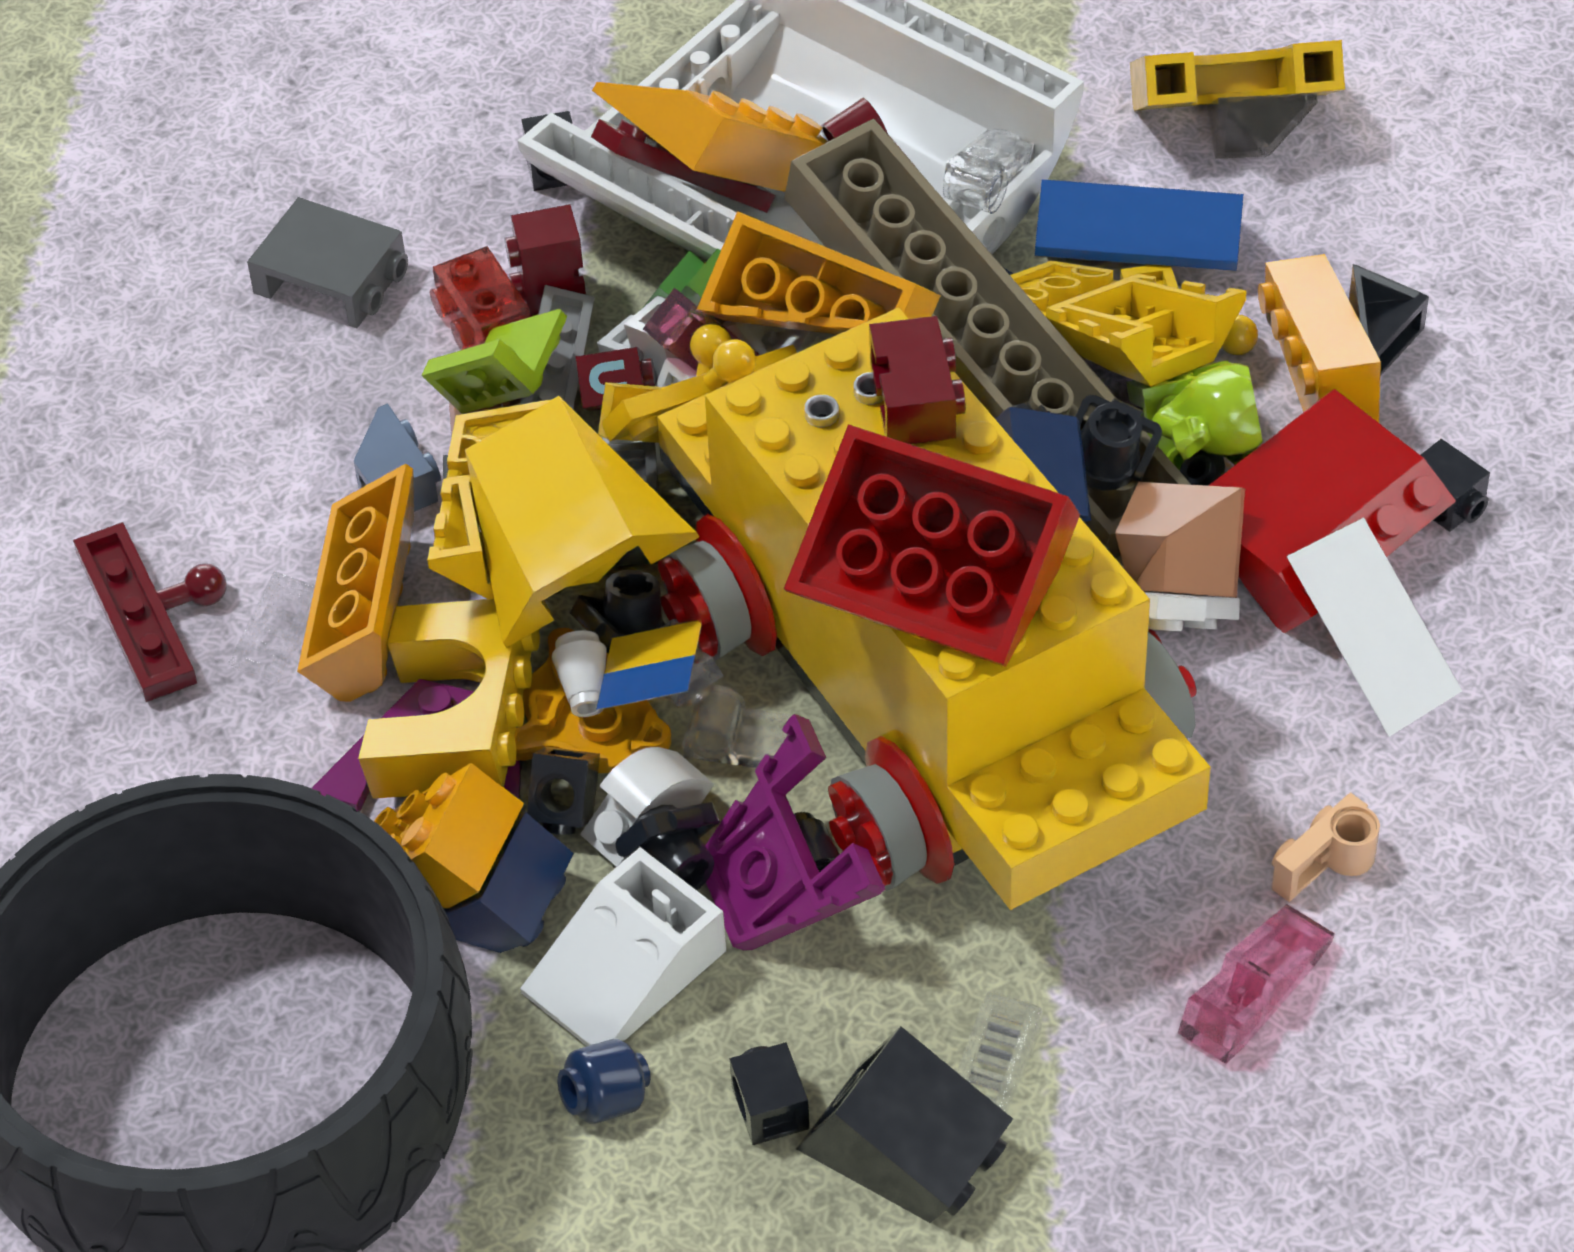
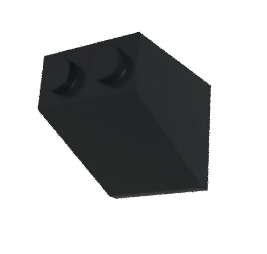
(909, 1129)

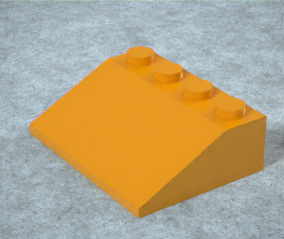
(716, 132)

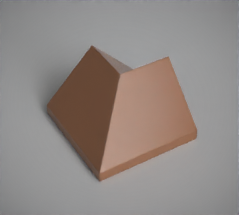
(1183, 538)

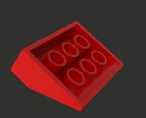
(1317, 479)
(932, 545)

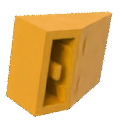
(454, 830)

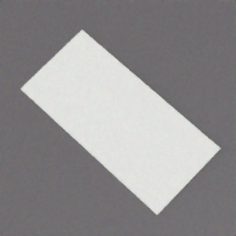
(1375, 625)

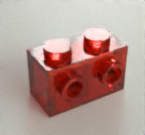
(475, 296)

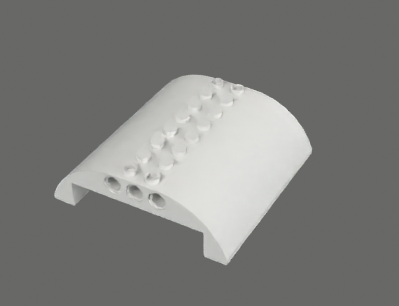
(916, 65)

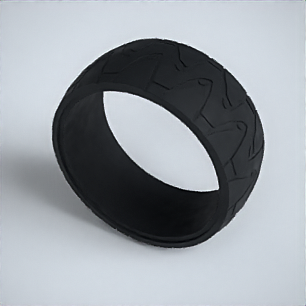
(199, 852)

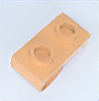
(1327, 846)

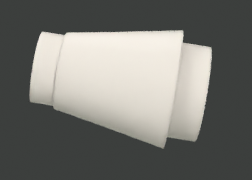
(581, 669)

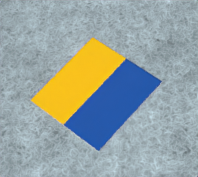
(649, 664)

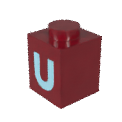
(615, 366)

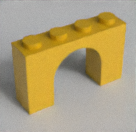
(1201, 79)
(448, 644)

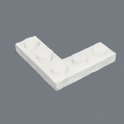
(1197, 611)

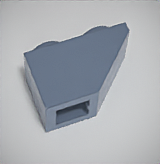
(390, 445)

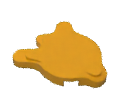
(612, 733)

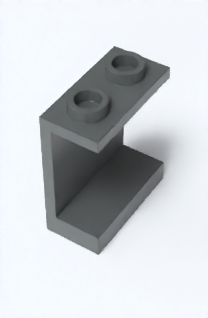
(331, 256)

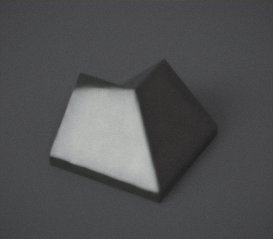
(1255, 123)

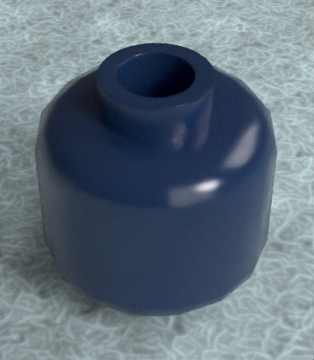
(603, 1081)

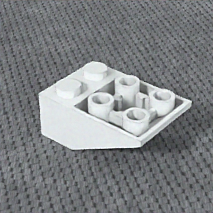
(626, 951)

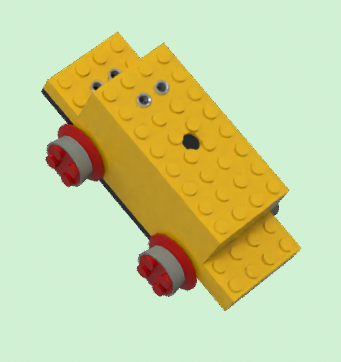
(964, 758)

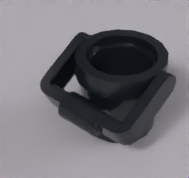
(1113, 442)
(628, 607)
(674, 840)

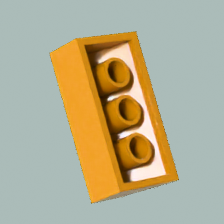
(359, 587)

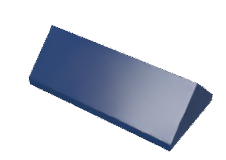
(1139, 225)

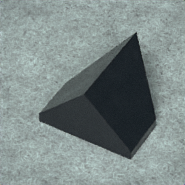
(1388, 313)

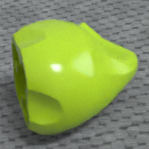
(1213, 414)

